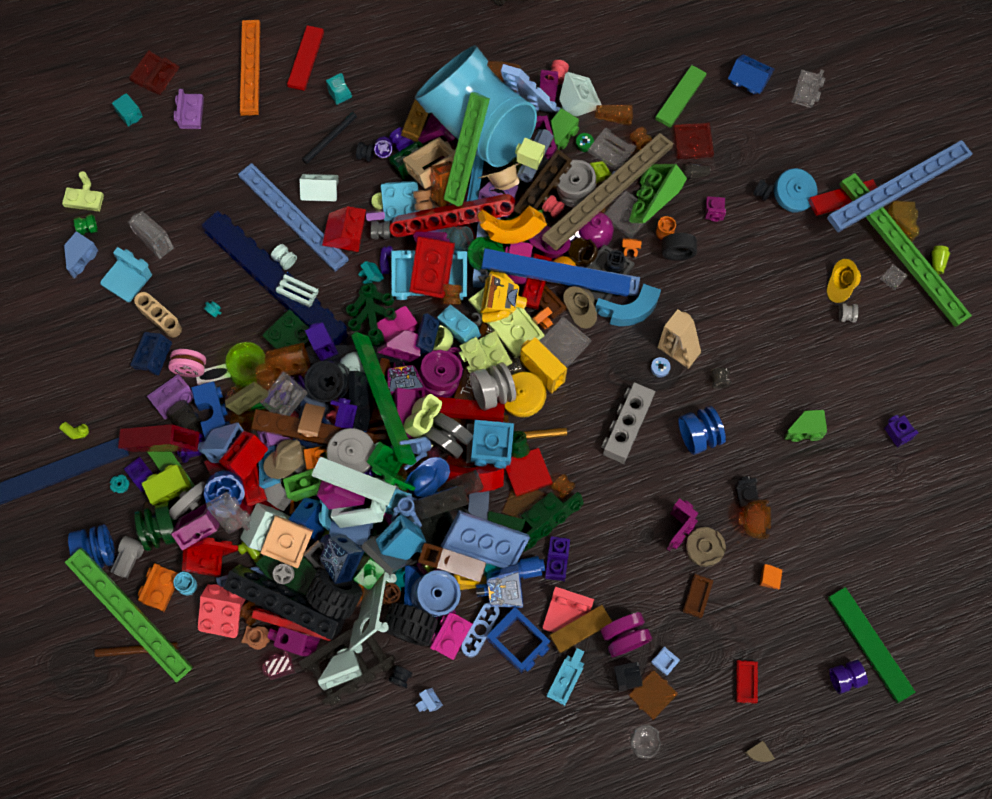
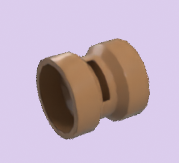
(421, 195)

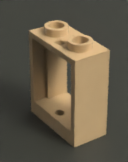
(424, 156)

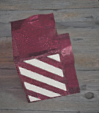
(278, 666)

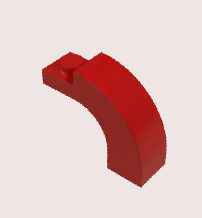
(490, 476)

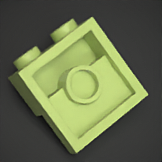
(484, 352)

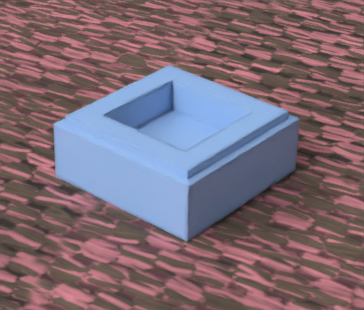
(665, 661)

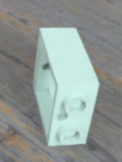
(346, 518)

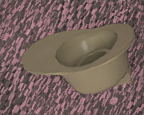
(581, 306)
(285, 459)

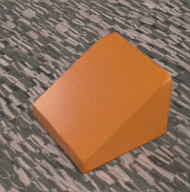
(770, 577)

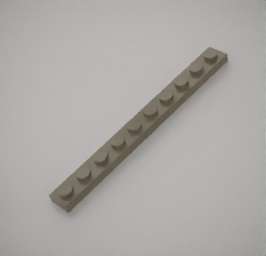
(607, 192)

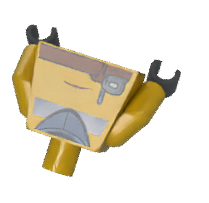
(499, 297)

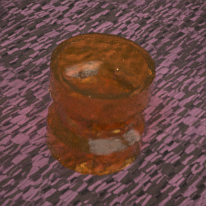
(452, 294)
(265, 376)

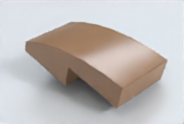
(311, 420)

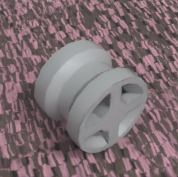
(848, 312)
(280, 574)

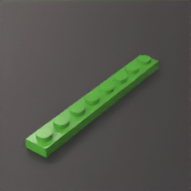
(129, 614)

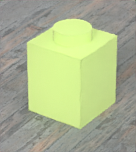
(530, 153)

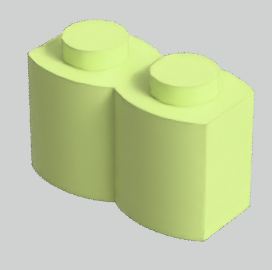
(422, 415)

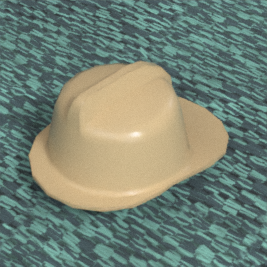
(505, 179)

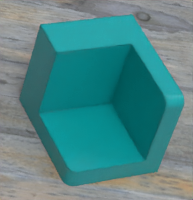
(338, 89)

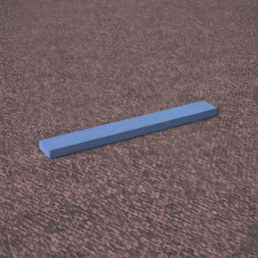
(292, 216)

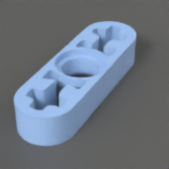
(477, 645)

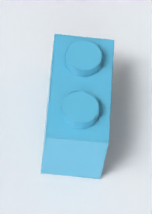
(459, 325)

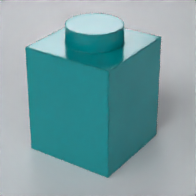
(127, 109)

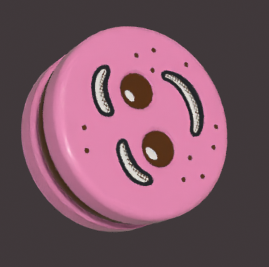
(187, 363)

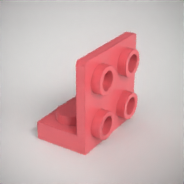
(565, 608)

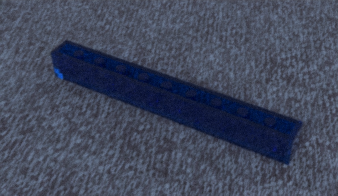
(268, 273)

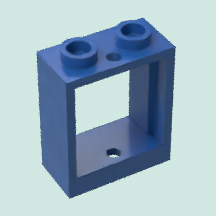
(507, 621)

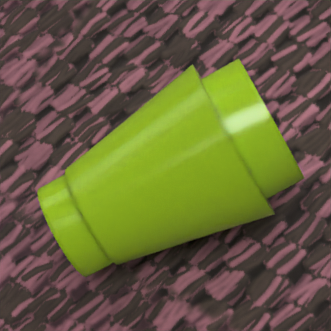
(939, 258)

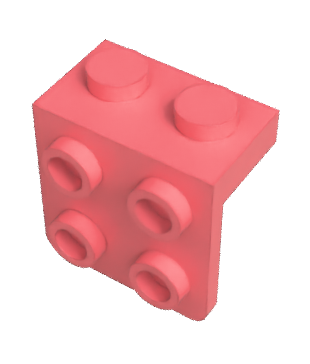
(219, 611)

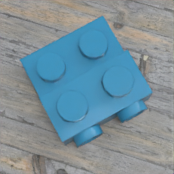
(492, 443)

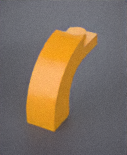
(514, 230)

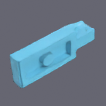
(566, 678)

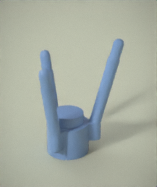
(419, 446)
(406, 508)

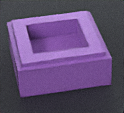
(375, 215)

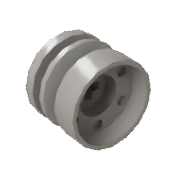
(493, 386)

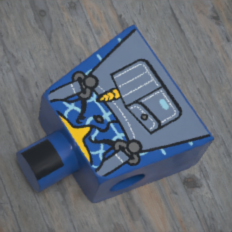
(503, 587)

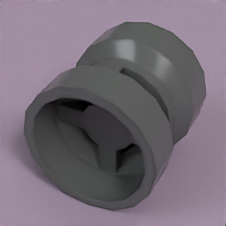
(380, 229)

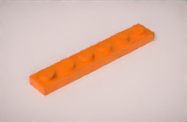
(250, 67)

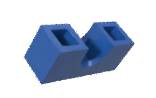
(208, 397)

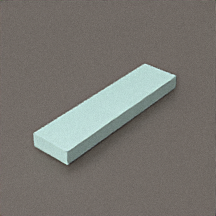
(353, 481)

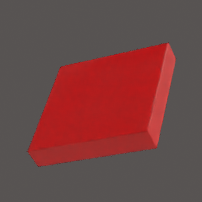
(528, 473)

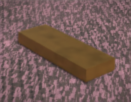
(414, 122)
(580, 629)

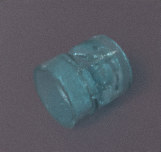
(460, 235)

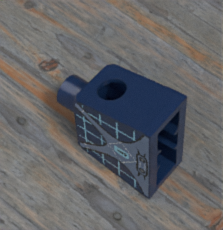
(340, 557)

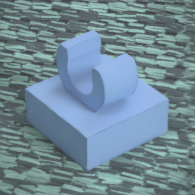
(429, 701)

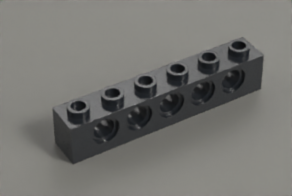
(281, 601)

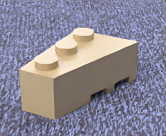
(680, 339)

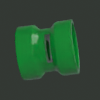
(85, 225)

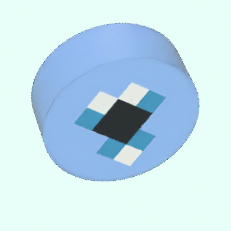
(660, 367)

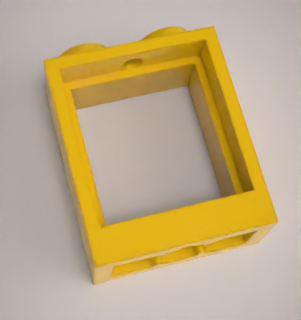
(543, 363)

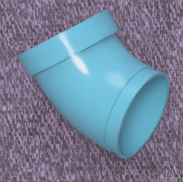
(508, 114)

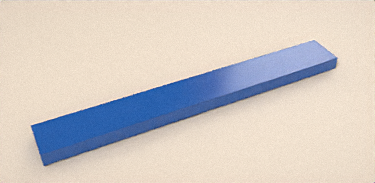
(555, 272)

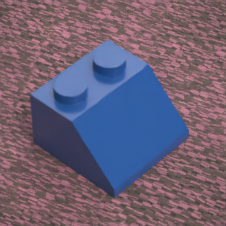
(750, 74)

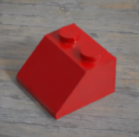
(345, 228)

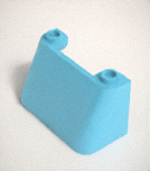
(402, 271)

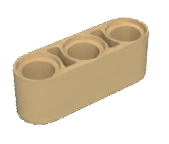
(154, 307)

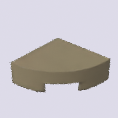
(760, 753)

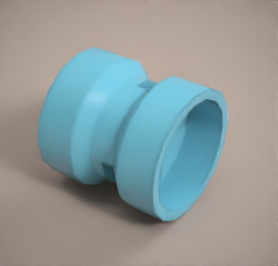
(182, 580)

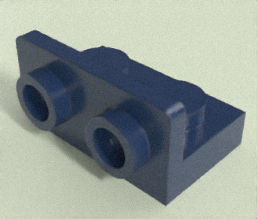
(427, 334)
(151, 352)

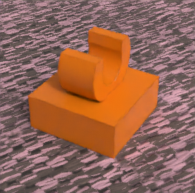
(631, 244)
(542, 318)
(312, 456)

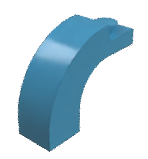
(631, 313)

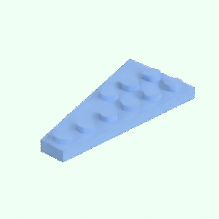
(520, 84)

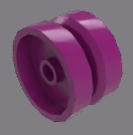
(440, 373)
(625, 634)

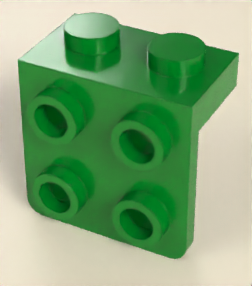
(386, 464)

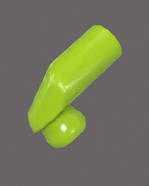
(75, 433)
(255, 554)

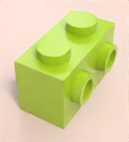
(166, 485)

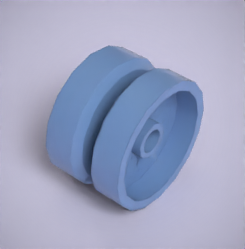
(446, 595)

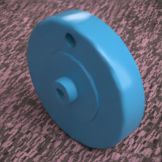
(794, 189)

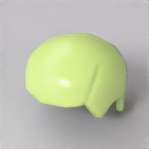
(443, 339)

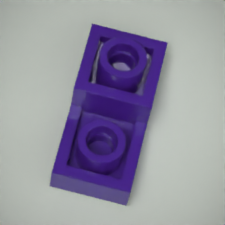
(557, 558)

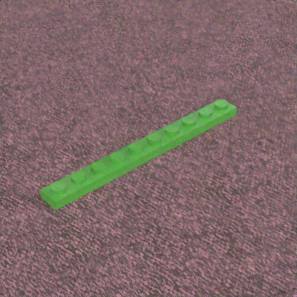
(909, 255)

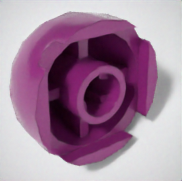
(598, 229)

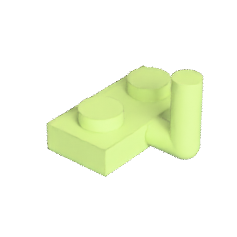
(83, 197)

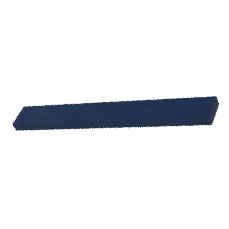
(61, 470)

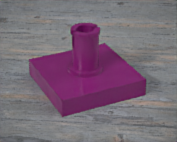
(434, 129)

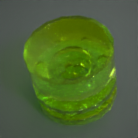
(243, 356)

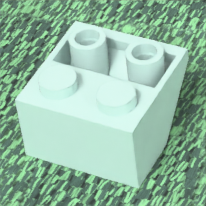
(260, 525)

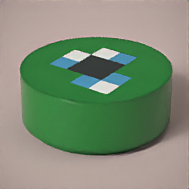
(584, 142)

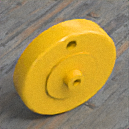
(529, 395)

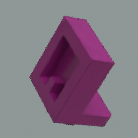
(715, 208)

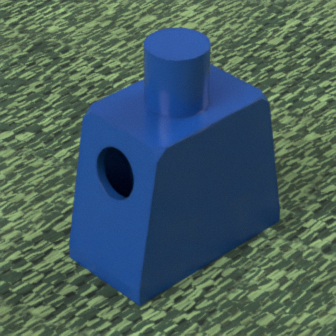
(308, 516)

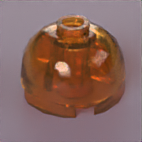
(756, 519)

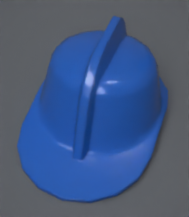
(429, 476)

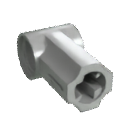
(129, 551)

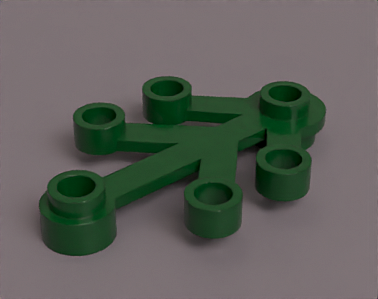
(368, 293)

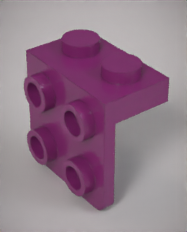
(683, 512)

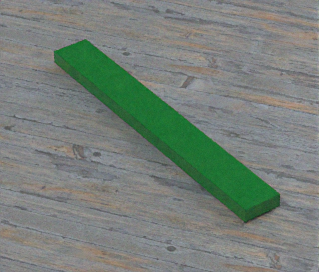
(383, 398)

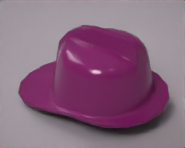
(546, 249)

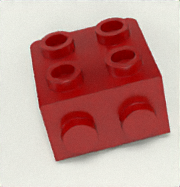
(206, 556)

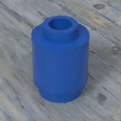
(531, 567)

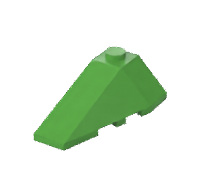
(658, 187)

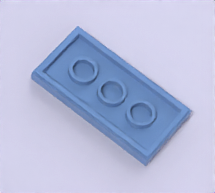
(485, 540)

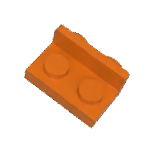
(158, 587)

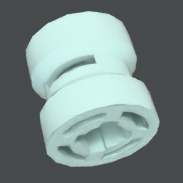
(283, 256)

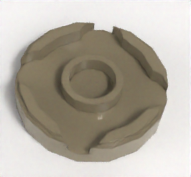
(705, 547)

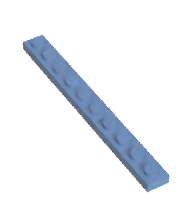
(899, 186)

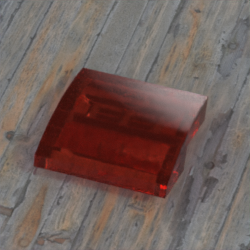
(154, 73)

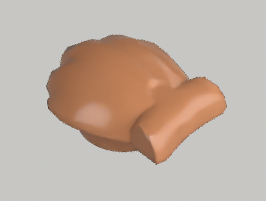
(256, 637)

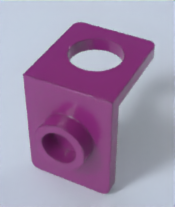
(549, 86)

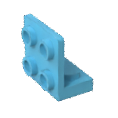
(398, 198)

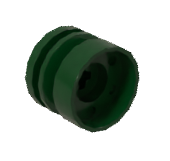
(153, 527)

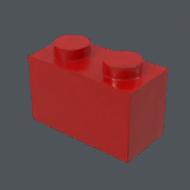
(243, 455)

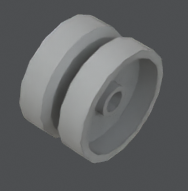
(576, 183)

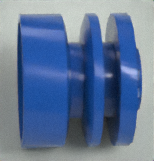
(701, 430)
(98, 544)

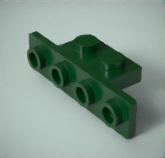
(547, 515)

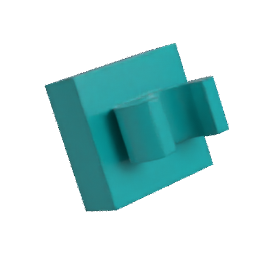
(371, 271)

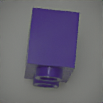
(321, 341)

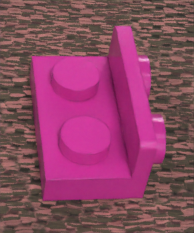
(451, 635)

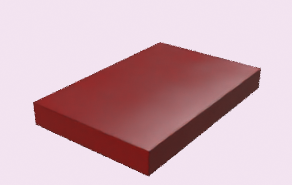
(431, 266)

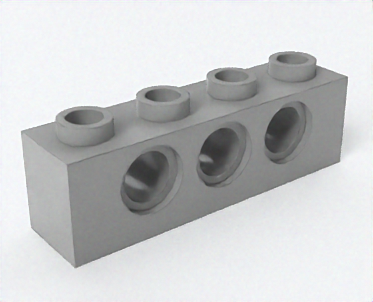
(620, 450)

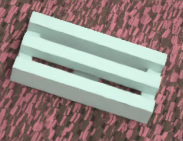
(283, 283)

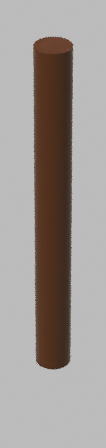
(124, 650)

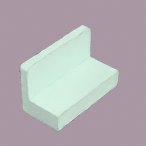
(318, 187)

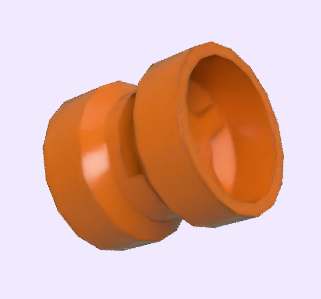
(665, 227)

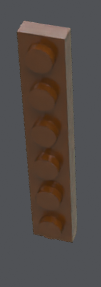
(288, 427)

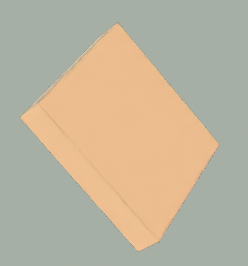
(286, 541)

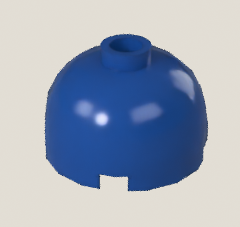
(224, 482)

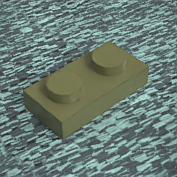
(246, 398)

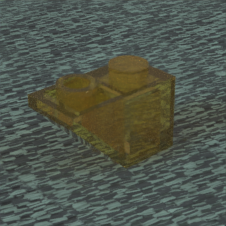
(905, 217)

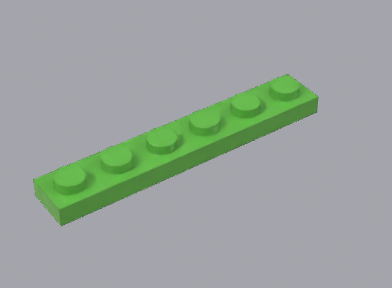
(466, 148)

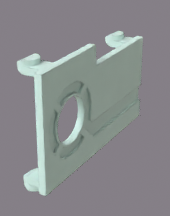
(371, 610)

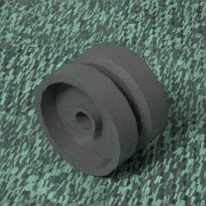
(447, 435)

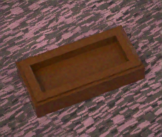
(697, 596)

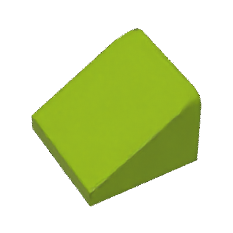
(601, 171)

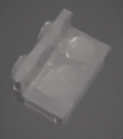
(807, 88)
(228, 513)

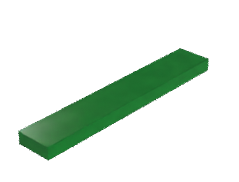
(871, 645)

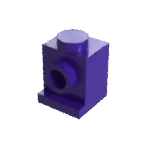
(898, 435)

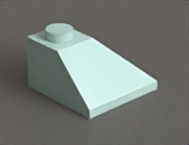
(578, 95)
(340, 669)

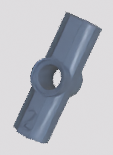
(527, 173)

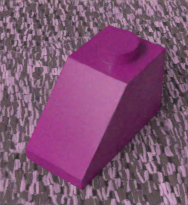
(401, 346)
(338, 497)

